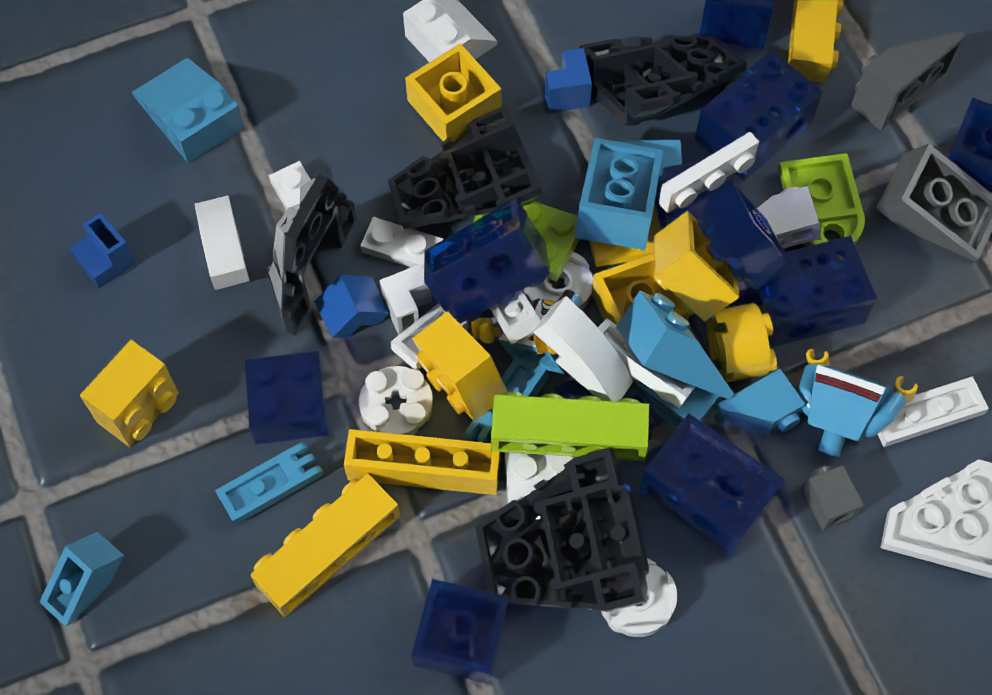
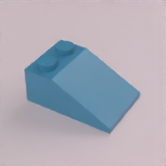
(190, 108)
(619, 194)
(667, 345)

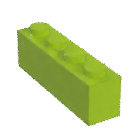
(569, 426)

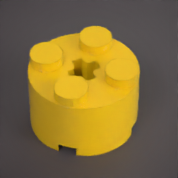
(741, 342)

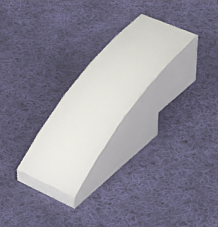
(221, 243)
(584, 351)

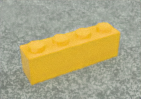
(813, 38)
(422, 462)
(325, 544)

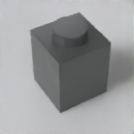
(832, 496)

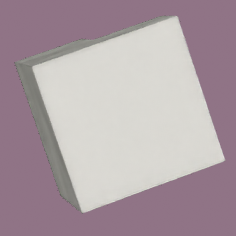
(404, 295)

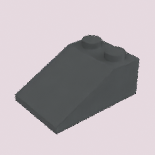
(903, 76)
(938, 202)

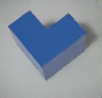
(569, 86)
(102, 251)
(349, 304)

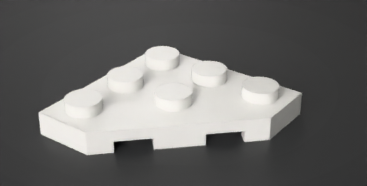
(947, 522)

